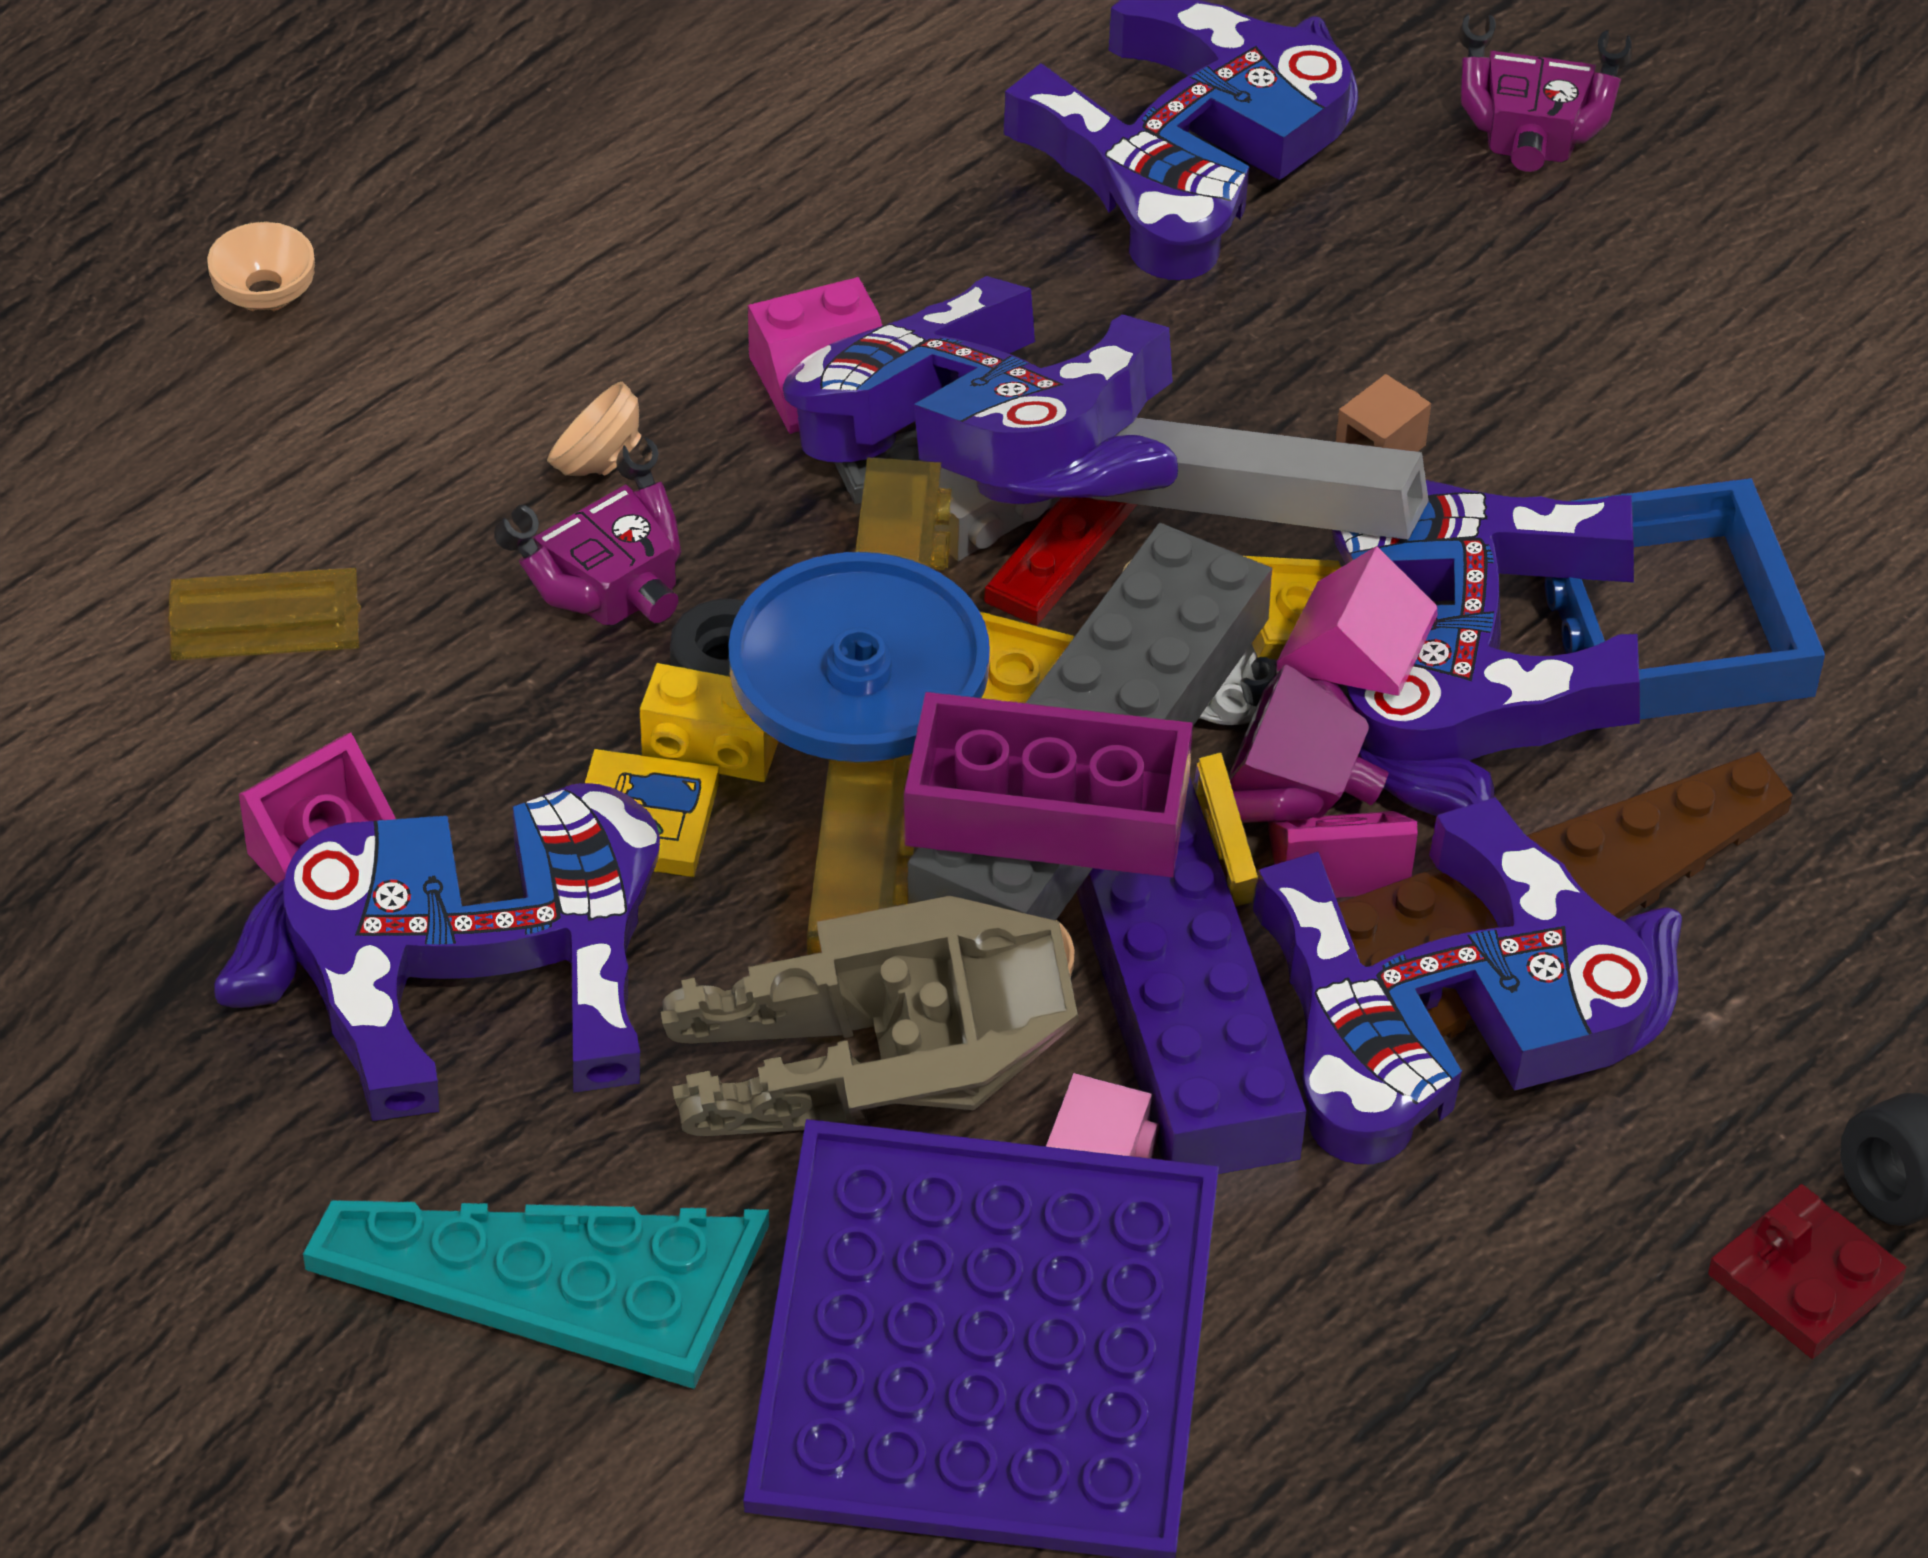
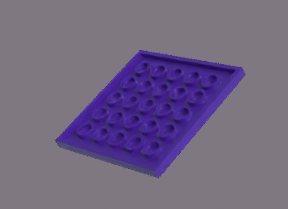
(985, 1341)

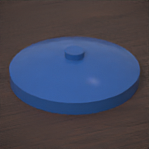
(846, 649)

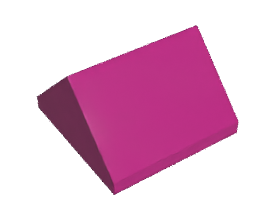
(1361, 626)
(307, 797)
(1356, 848)

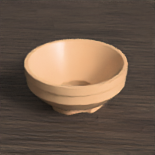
(260, 254)
(598, 434)

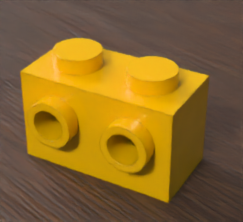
(700, 721)

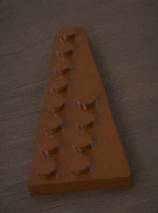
(1613, 854)

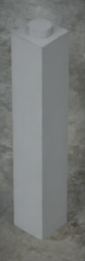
(1287, 479)

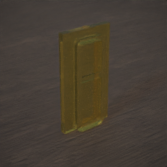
(264, 613)

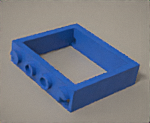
(1701, 513)

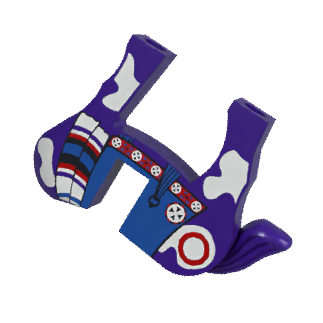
(1249, 88)
(987, 412)
(1464, 690)
(385, 906)
(1548, 988)

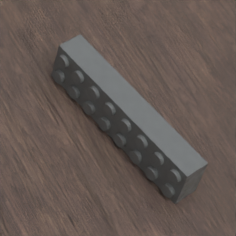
(1147, 650)

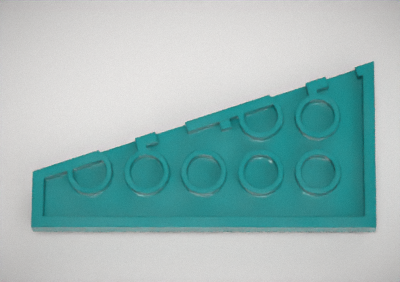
(565, 1275)

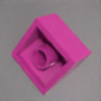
(799, 324)

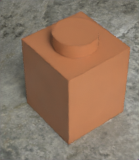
(1385, 417)

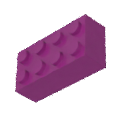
(1048, 784)

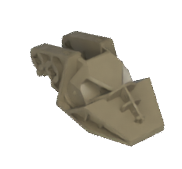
(946, 981)

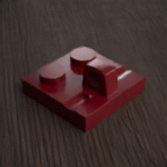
(1807, 1271)

